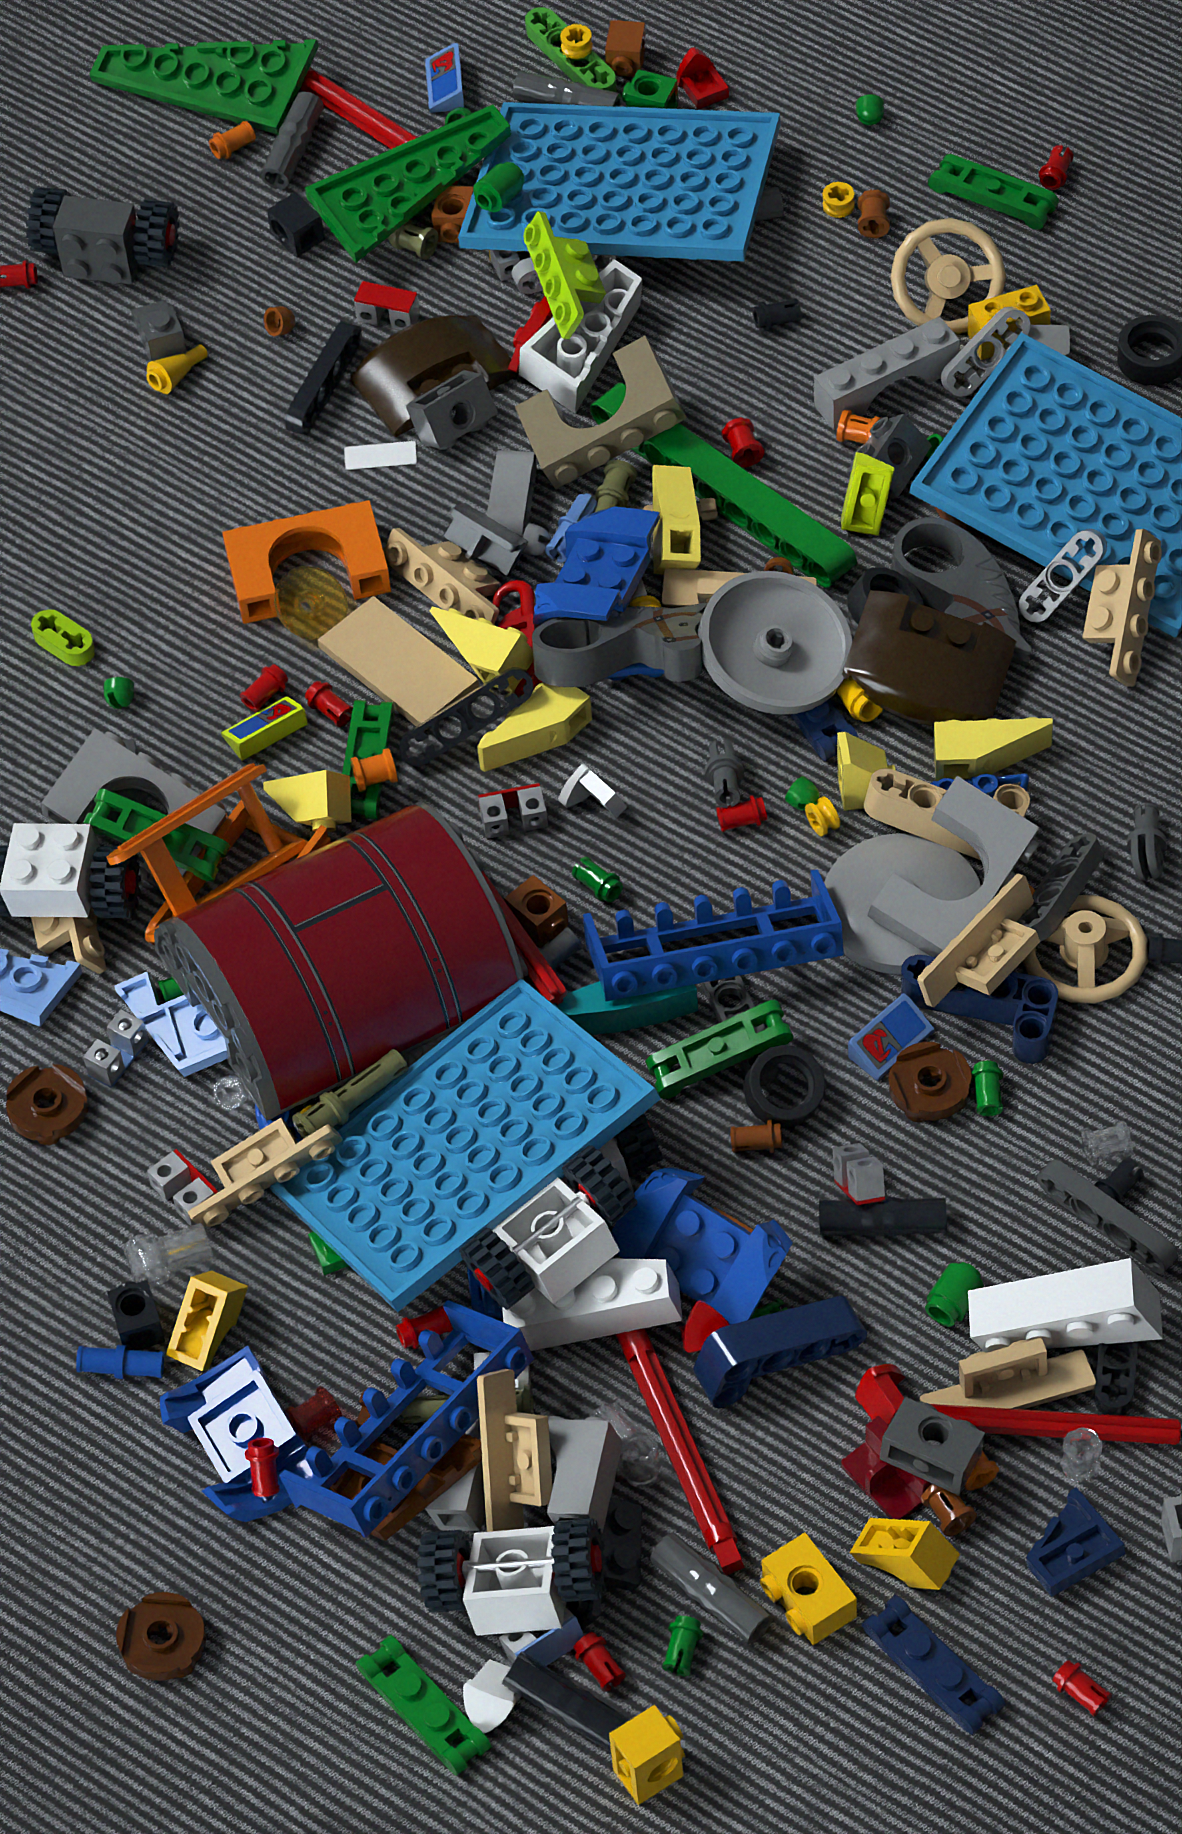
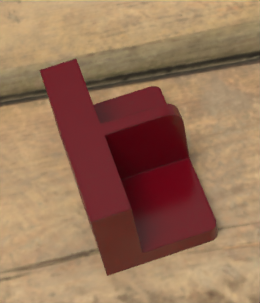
(888, 1486)

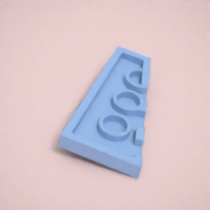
(33, 985)

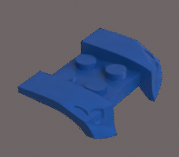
(602, 567)
(704, 1249)
(227, 1412)

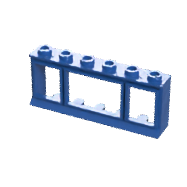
(720, 959)
(429, 1443)

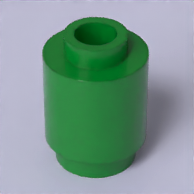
(499, 186)
(949, 1296)

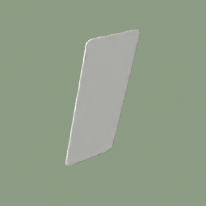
(380, 455)

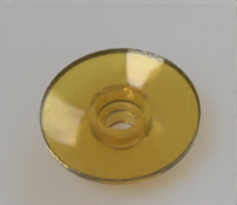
(319, 591)

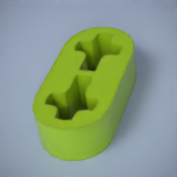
(67, 633)

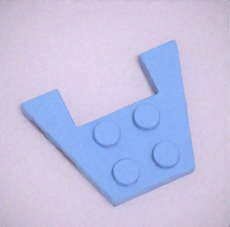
(177, 1027)

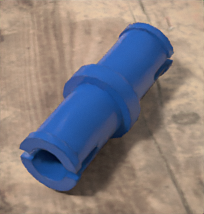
(120, 1361)

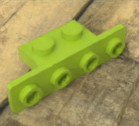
(564, 272)

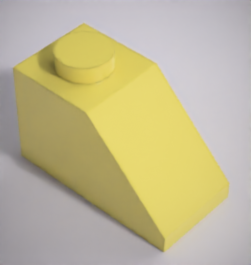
(855, 766)
(314, 798)

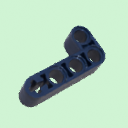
(1014, 1009)
(774, 1343)

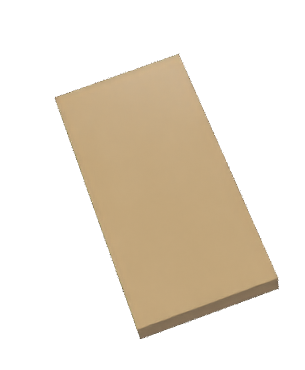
(397, 662)

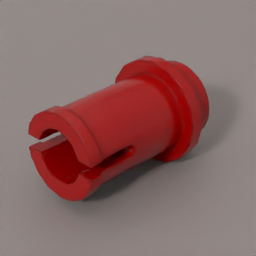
(1054, 172)
(19, 274)
(264, 687)
(322, 698)
(742, 814)
(409, 1330)
(262, 1459)
(599, 1661)
(1081, 1687)

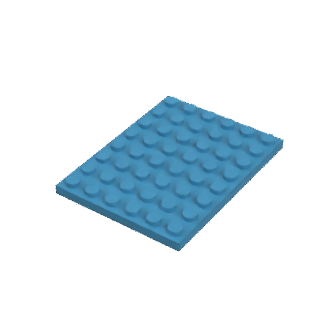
(631, 179)
(1060, 454)
(463, 1141)

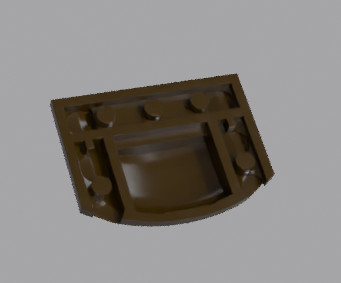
(424, 358)
(927, 661)

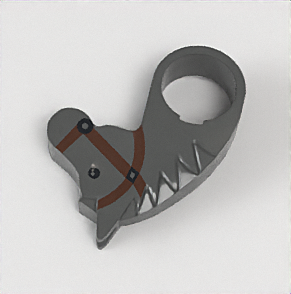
(972, 590)
(588, 650)

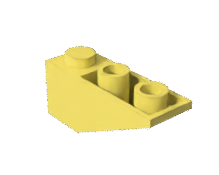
(678, 530)
(486, 646)
(539, 724)
(987, 745)

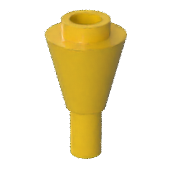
(169, 371)

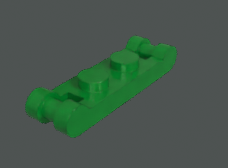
(994, 190)
(364, 741)
(179, 842)
(718, 1048)
(423, 1705)

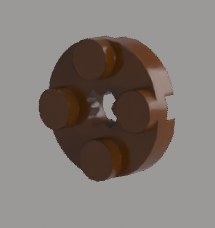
(926, 1102)
(49, 1123)
(164, 1660)

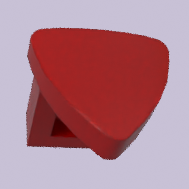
(700, 79)
(699, 1325)
(879, 1392)

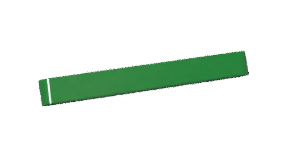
(742, 498)

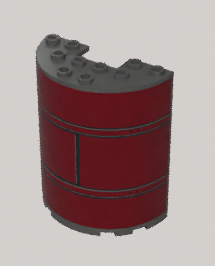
(344, 956)

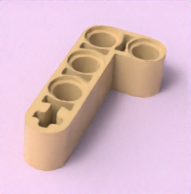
(911, 804)

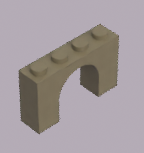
(646, 411)

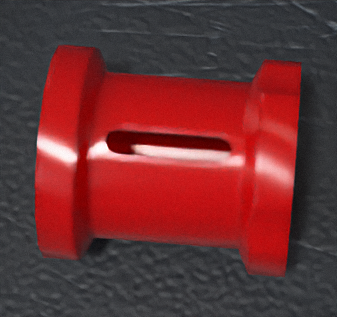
(742, 441)

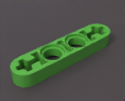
(535, 30)

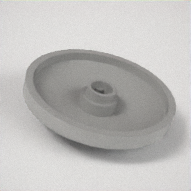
(774, 642)
(863, 872)

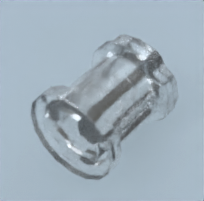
(1107, 1142)
(1081, 1442)

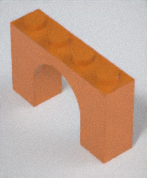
(343, 531)

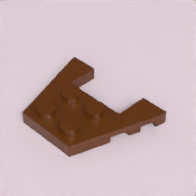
(448, 1470)

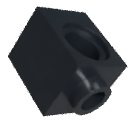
(295, 224)
(137, 1330)

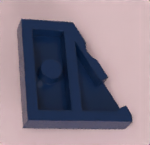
(1073, 1546)

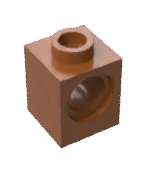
(625, 47)
(450, 212)
(535, 898)

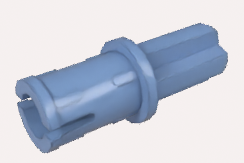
(582, 506)

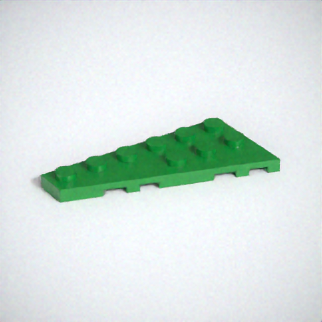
(213, 78)
(387, 190)

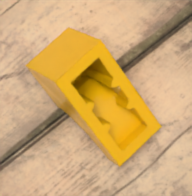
(205, 1317)
(907, 1550)

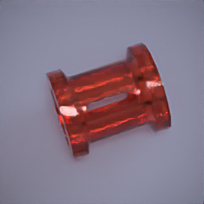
(314, 1413)

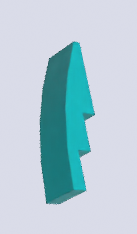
(597, 1016)

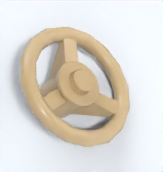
(946, 274)
(1085, 948)

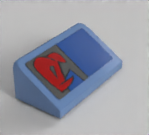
(444, 80)
(889, 1033)

